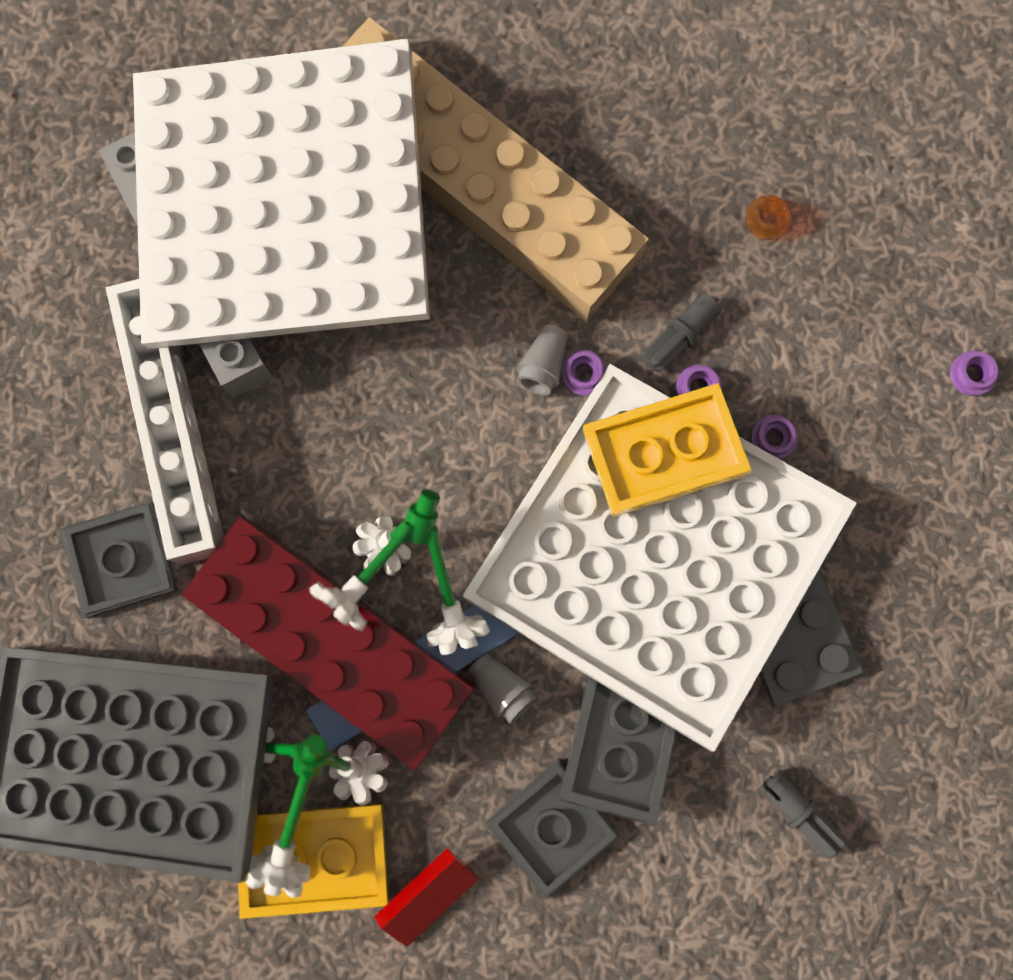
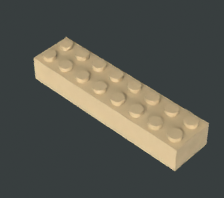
(515, 193)

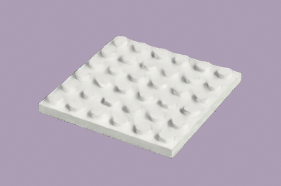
(279, 195)
(665, 598)

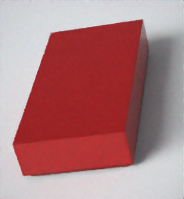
(426, 897)

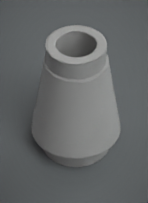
(543, 362)
(502, 688)

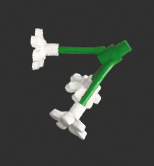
(385, 548)
(356, 774)

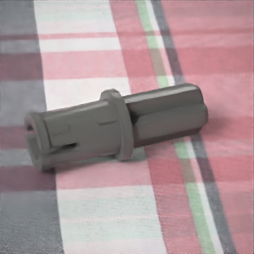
(681, 332)
(803, 814)

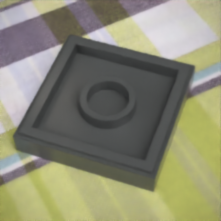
(118, 560)
(548, 835)

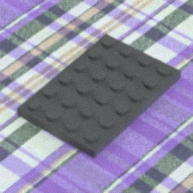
(131, 761)

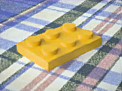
(666, 450)
(344, 858)

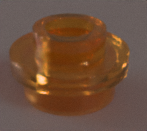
(777, 208)

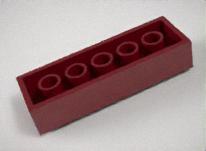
(369, 677)

